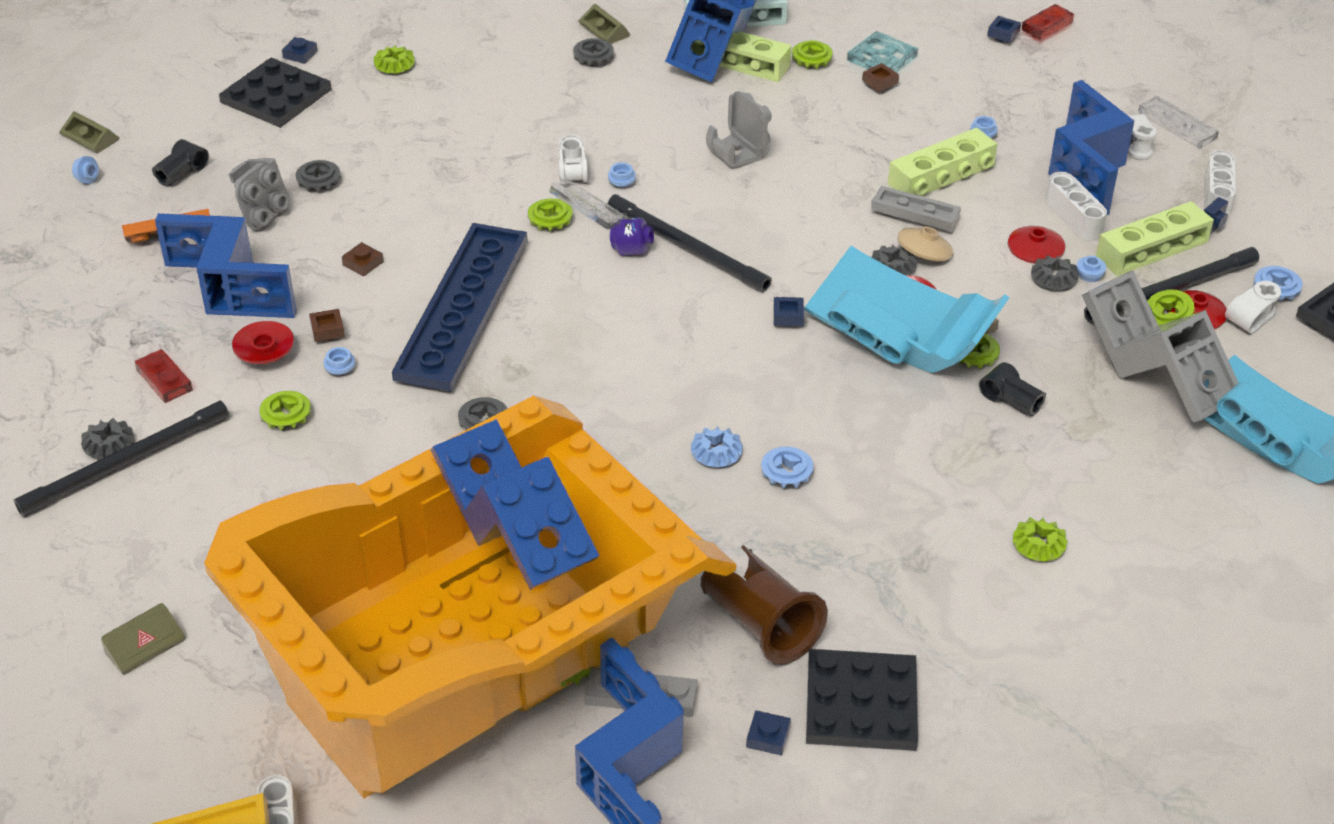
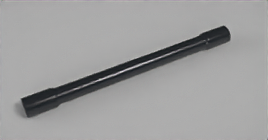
(1233, 262)
(746, 273)
(46, 494)

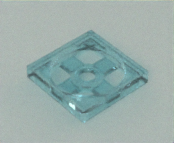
(891, 47)

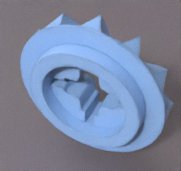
(1290, 280)
(720, 455)
(791, 457)

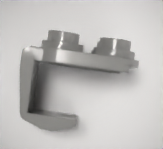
(748, 131)
(259, 191)

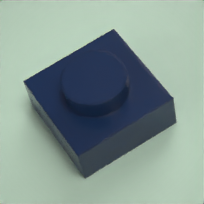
(1004, 29)
(299, 50)
(1217, 212)
(788, 311)
(768, 732)

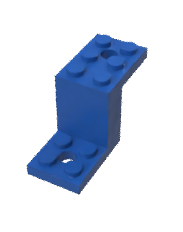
(712, 24)
(1092, 142)
(226, 265)
(515, 503)
(632, 743)

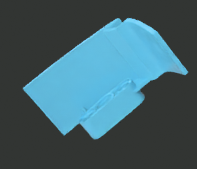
(900, 315)
(1276, 424)

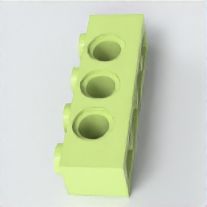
(754, 56)
(943, 163)
(1154, 238)

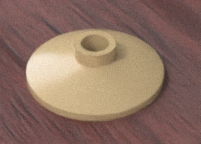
(925, 243)

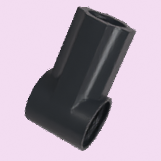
(183, 158)
(1005, 384)

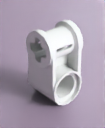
(1141, 138)
(572, 159)
(1254, 306)

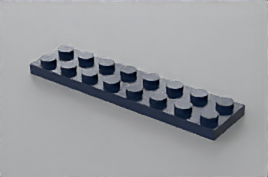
(460, 307)

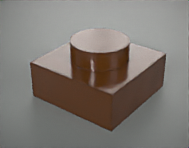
(880, 77)
(362, 259)
(326, 325)

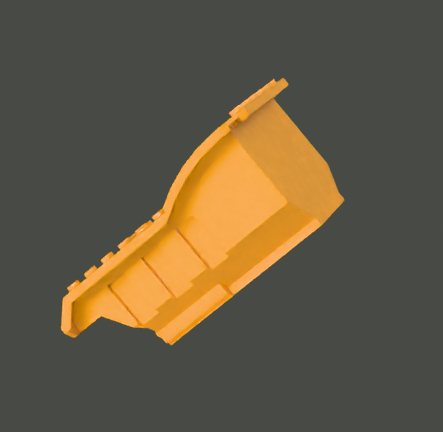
(412, 634)

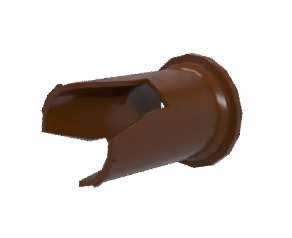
(770, 609)

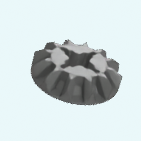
(585, 50)
(308, 172)
(904, 260)
(1064, 279)
(476, 408)
(121, 437)

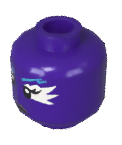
(631, 236)

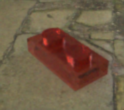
(1047, 21)
(163, 375)

